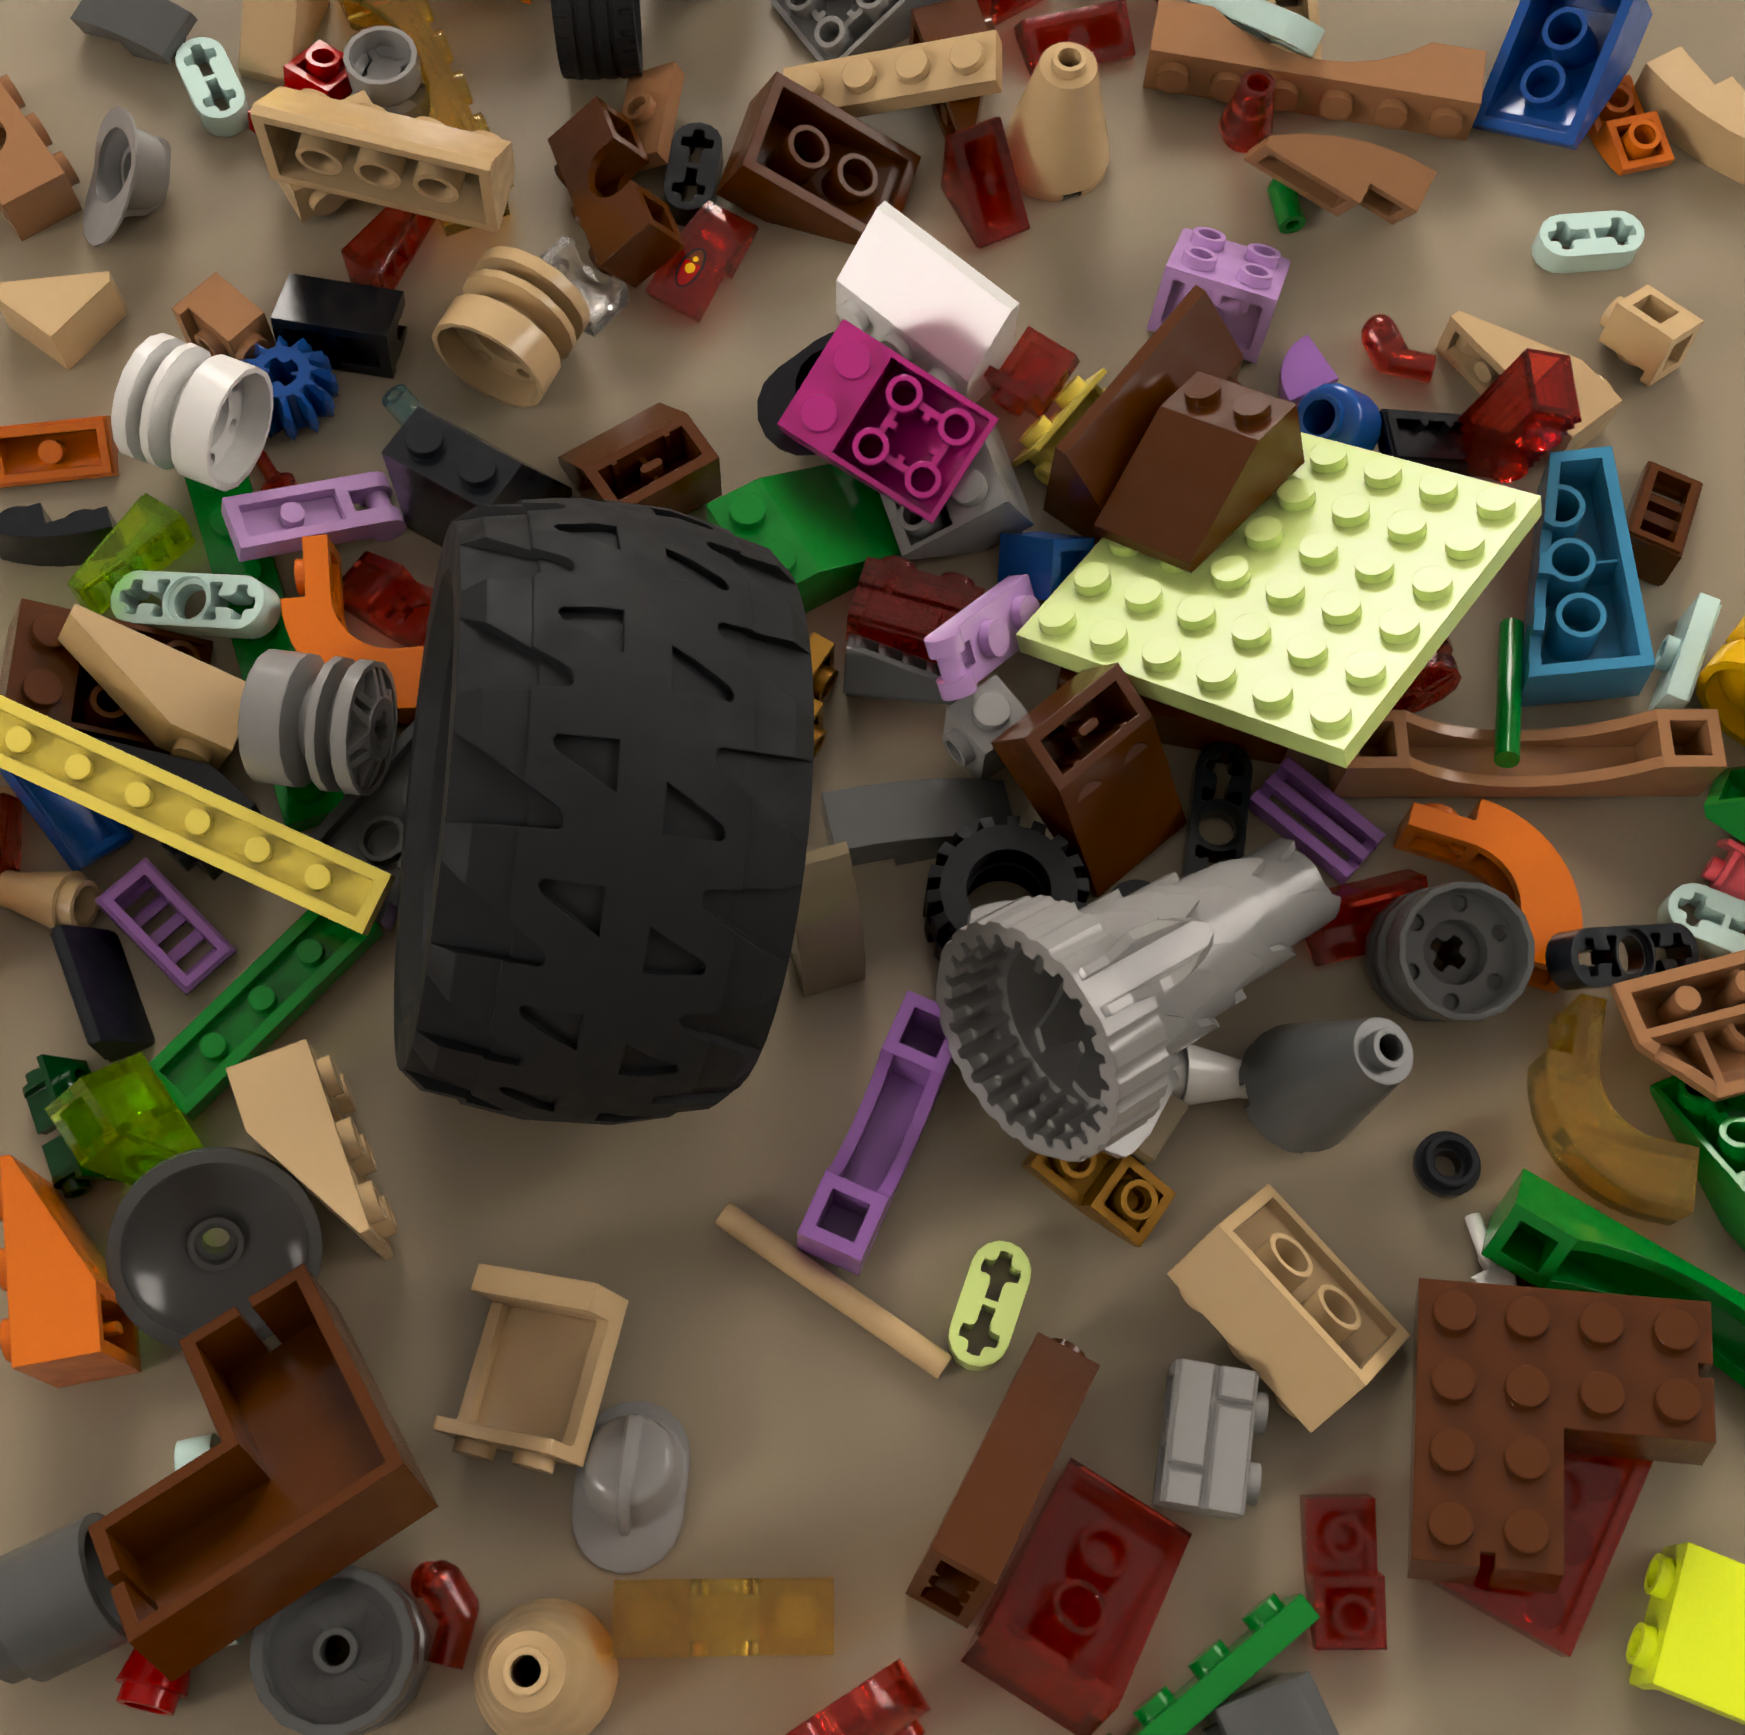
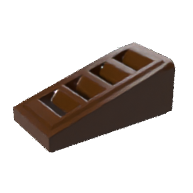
(1658, 525)

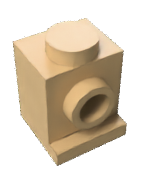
(1649, 332)

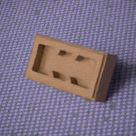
(653, 107)

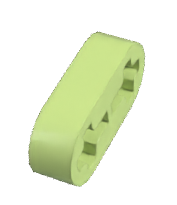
(1004, 1311)

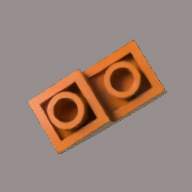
(1628, 136)

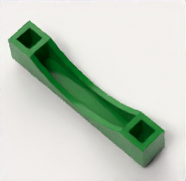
(1573, 1247)

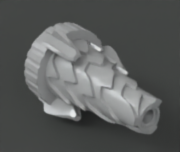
(1081, 1012)

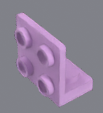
(1237, 278)

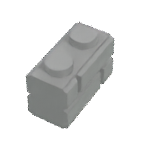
(1209, 1440)

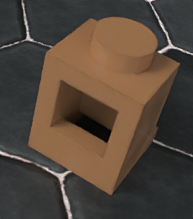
(223, 320)

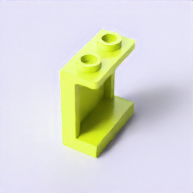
(1693, 1630)

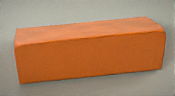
(57, 451)

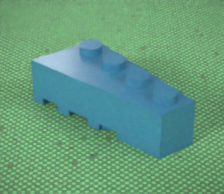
(1584, 592)

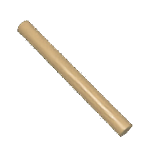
(833, 1290)

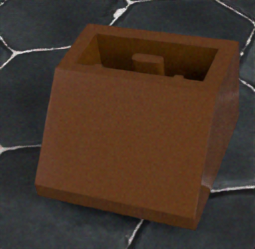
(648, 461)

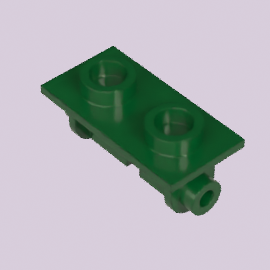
(42, 1088)

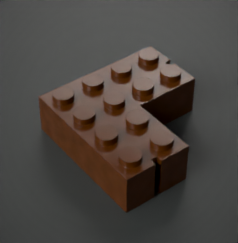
(1516, 1382)
(284, 1501)

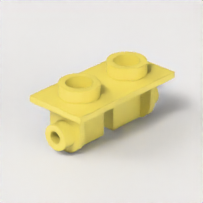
(1047, 433)

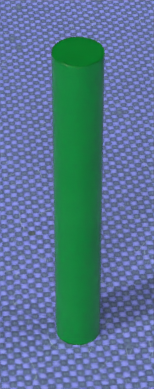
(1509, 693)

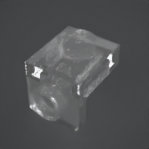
(601, 292)

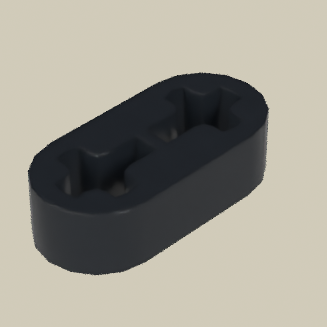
(682, 172)

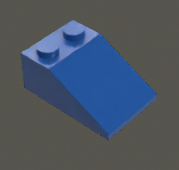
(1560, 67)

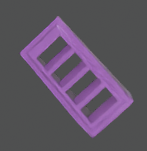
(129, 890)

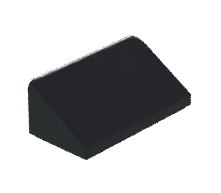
(103, 990)

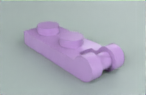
(278, 518)
(980, 636)

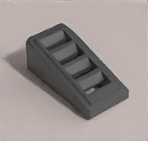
(888, 673)

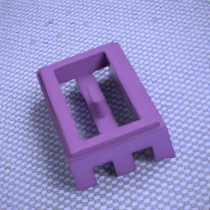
(1330, 805)

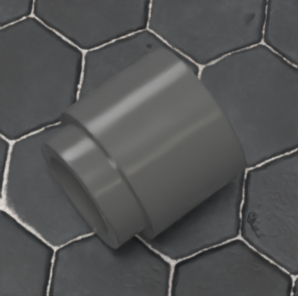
(55, 1605)

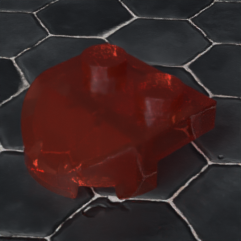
(879, 1706)

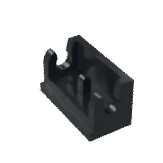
(345, 320)

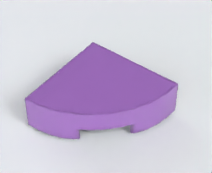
(1303, 370)

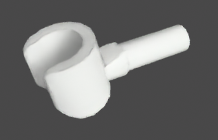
(1492, 1272)

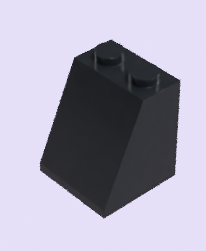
(449, 471)

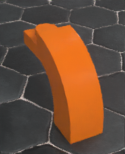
(319, 625)
(1506, 856)

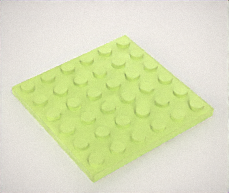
(1306, 610)

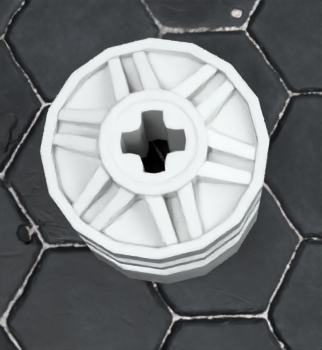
(192, 411)

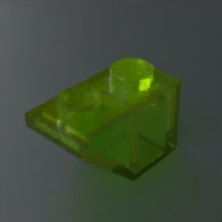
(121, 1120)

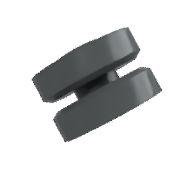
(375, 1683)

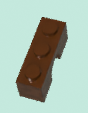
(624, 223)

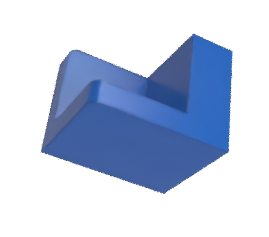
(1043, 556)

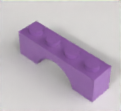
(881, 1139)

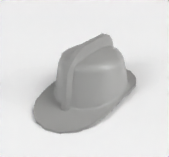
(127, 176)
(631, 1487)

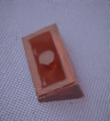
(1098, 27)
(1359, 905)

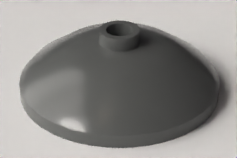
(167, 1272)

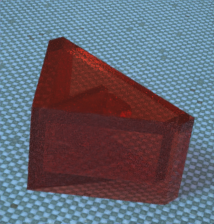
(983, 183)

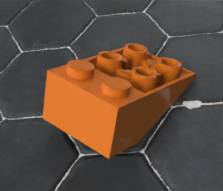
(58, 1290)

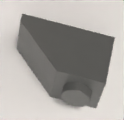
(1275, 1706)

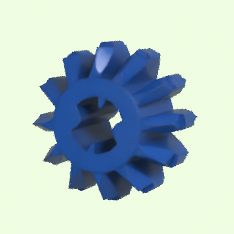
(300, 384)

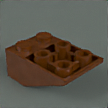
(52, 682)
(1096, 773)

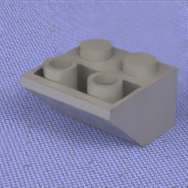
(975, 514)

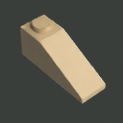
(1485, 351)
(165, 692)

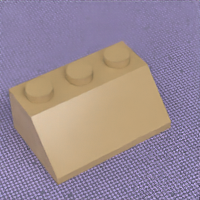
(1289, 1307)

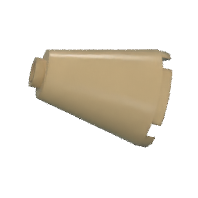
(1060, 126)
(575, 1674)

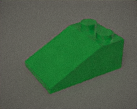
(815, 525)

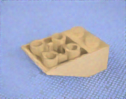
(299, 1117)

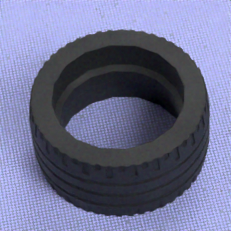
(598, 38)

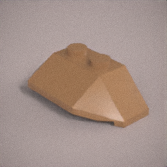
(1691, 1022)

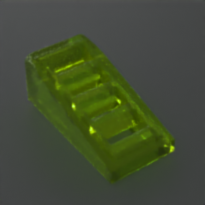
(144, 539)

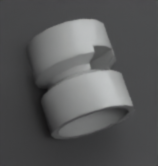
(388, 69)

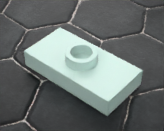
(1683, 654)

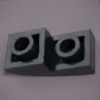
(34, 539)

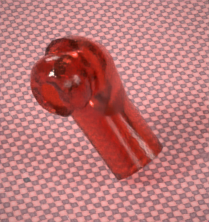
(453, 1606)

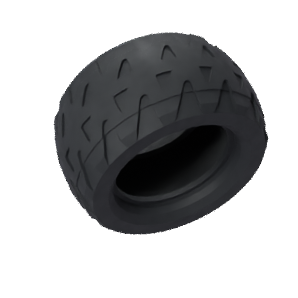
(601, 813)

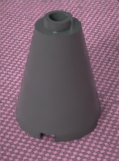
(1321, 1078)

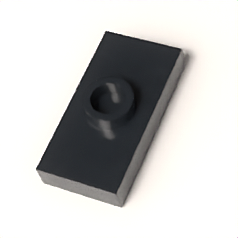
(1424, 439)

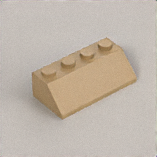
(384, 157)

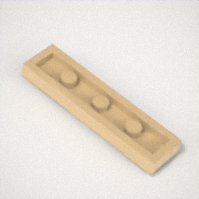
(907, 75)

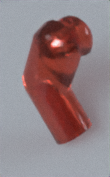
(1390, 353)

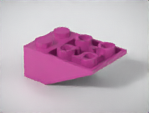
(886, 422)

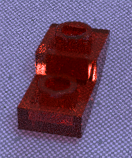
(1343, 1571)

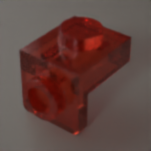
(1031, 374)

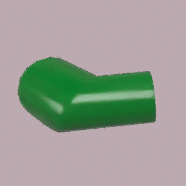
(1286, 207)

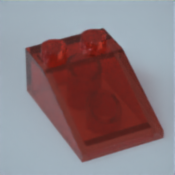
(1078, 1601)

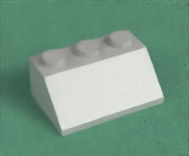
(926, 303)

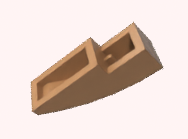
(1344, 173)

